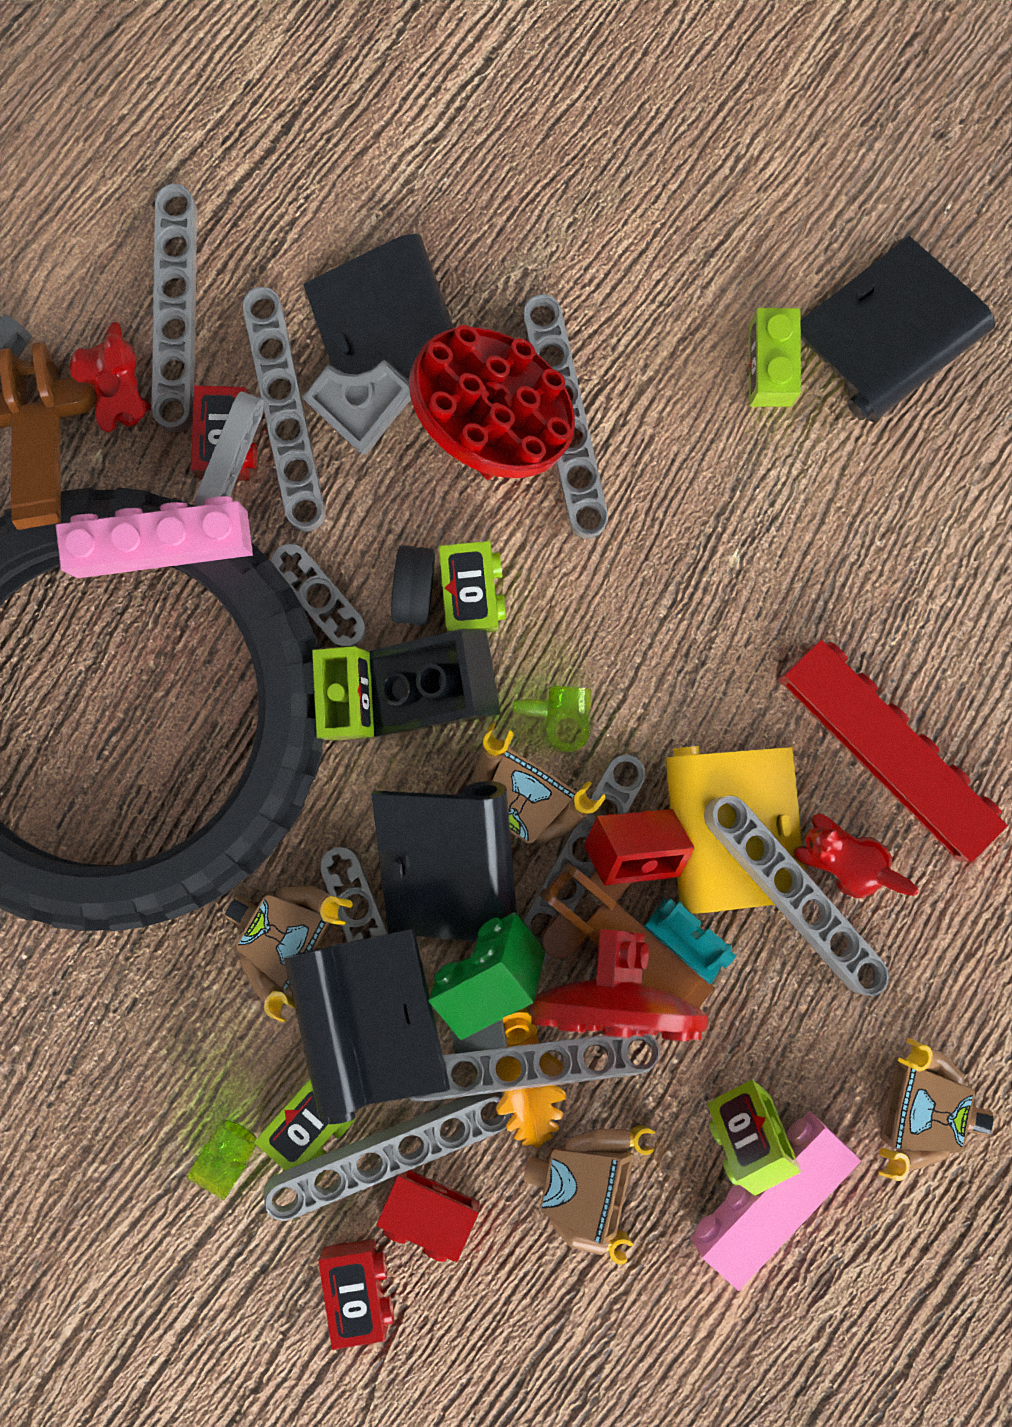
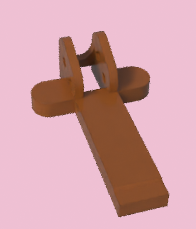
(37, 432)
(568, 931)

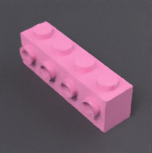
(154, 538)
(752, 1227)

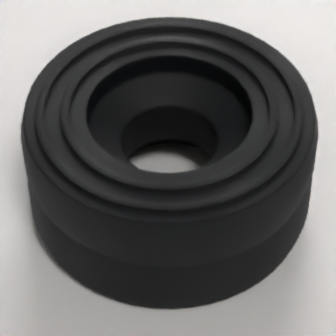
(412, 585)

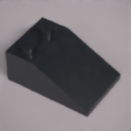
(433, 682)

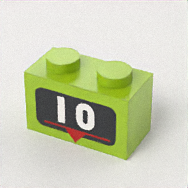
(774, 357)
(470, 588)
(343, 693)
(298, 1132)
(752, 1138)

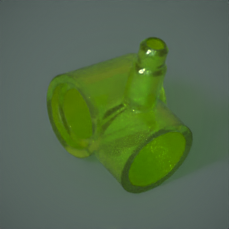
(562, 704)
(223, 1159)

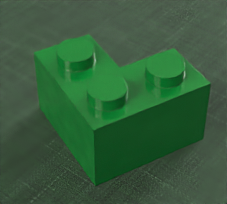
(491, 982)

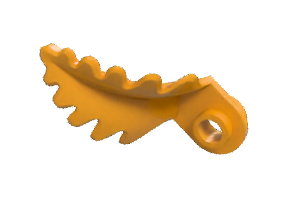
(529, 1106)

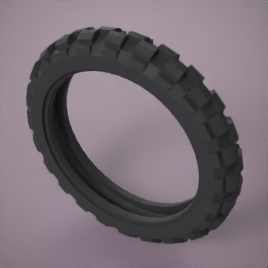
(264, 800)

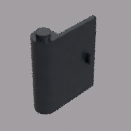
(382, 304)
(900, 332)
(452, 857)
(358, 1023)

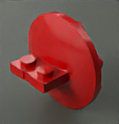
(492, 402)
(618, 999)

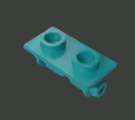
(682, 935)

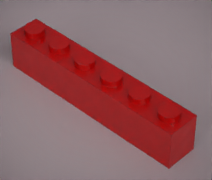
(893, 751)

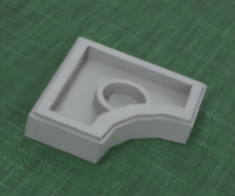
(360, 404)

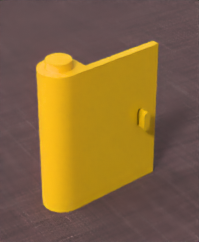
(767, 786)

